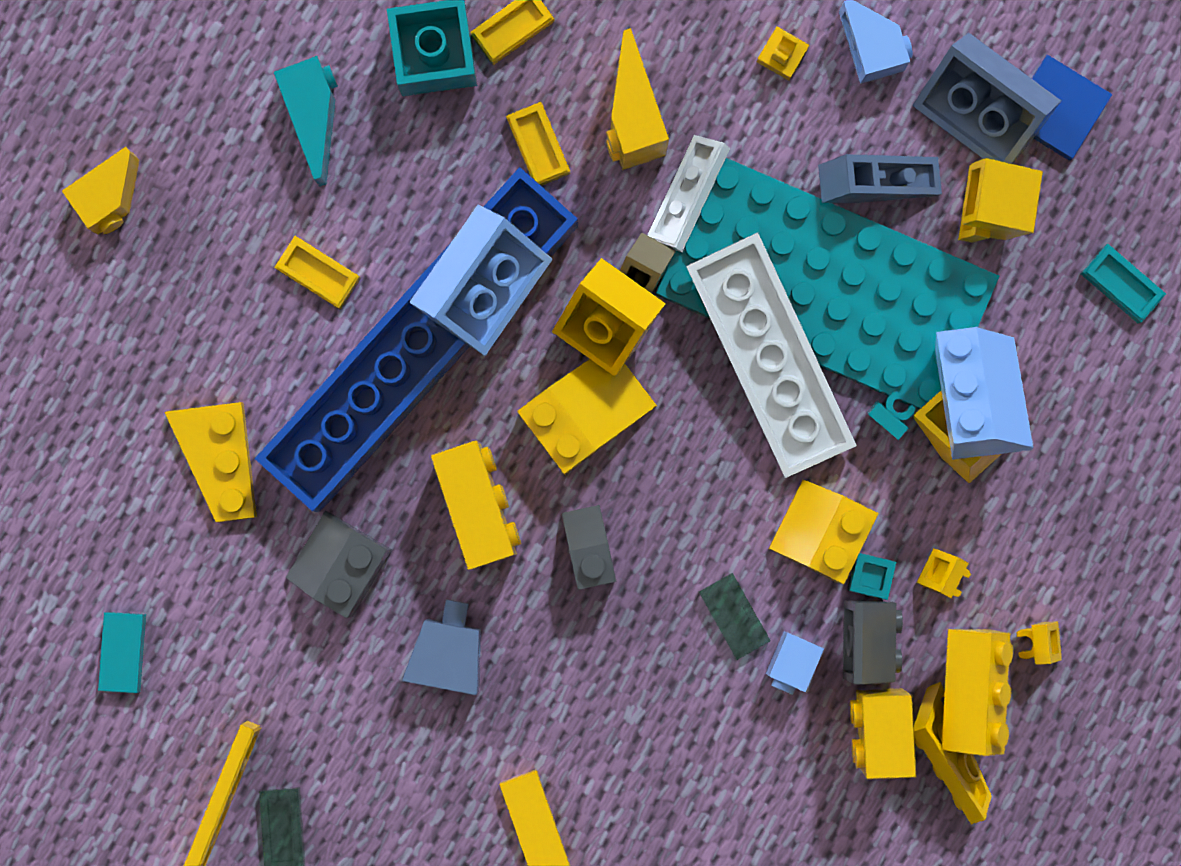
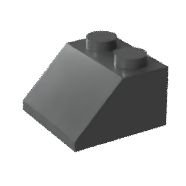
(338, 564)
(871, 641)

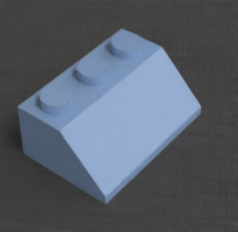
(481, 279)
(982, 393)

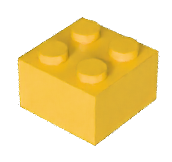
(608, 317)
(884, 733)

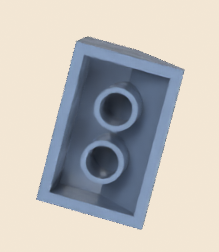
(985, 101)

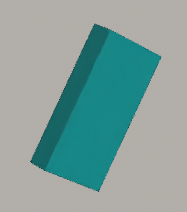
(1123, 283)
(122, 652)

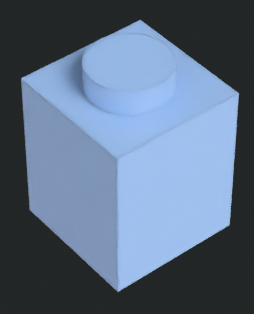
(793, 663)

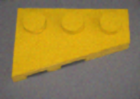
(219, 457)
(956, 769)

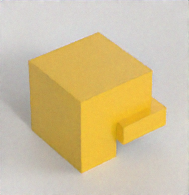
(999, 201)

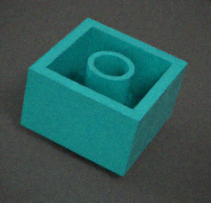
(431, 47)

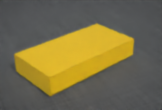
(511, 28)
(538, 144)
(317, 272)

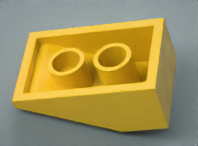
(636, 122)
(585, 412)

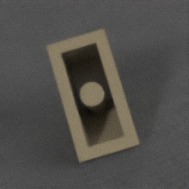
(647, 262)

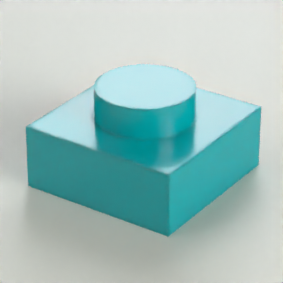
(872, 576)

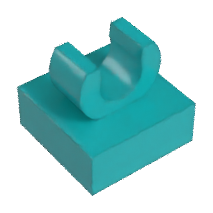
(889, 418)

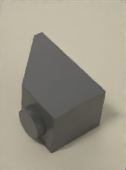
(588, 547)

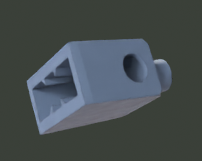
(447, 652)

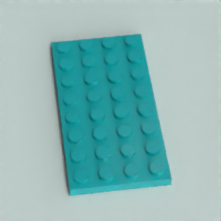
(855, 285)

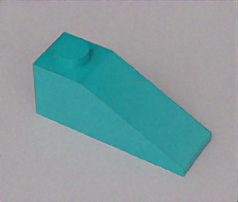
(311, 106)

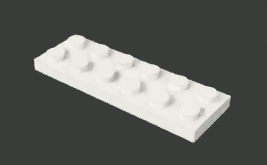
(771, 355)

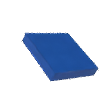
(1078, 111)

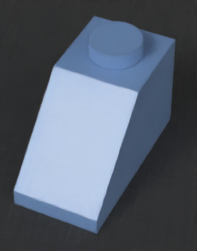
(874, 42)

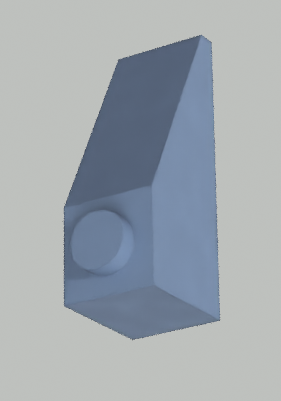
(878, 178)

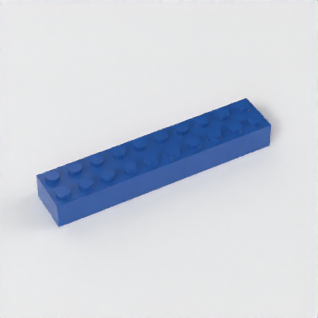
(391, 368)

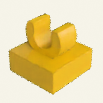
(782, 53)
(943, 573)
(1045, 641)

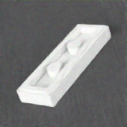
(688, 192)

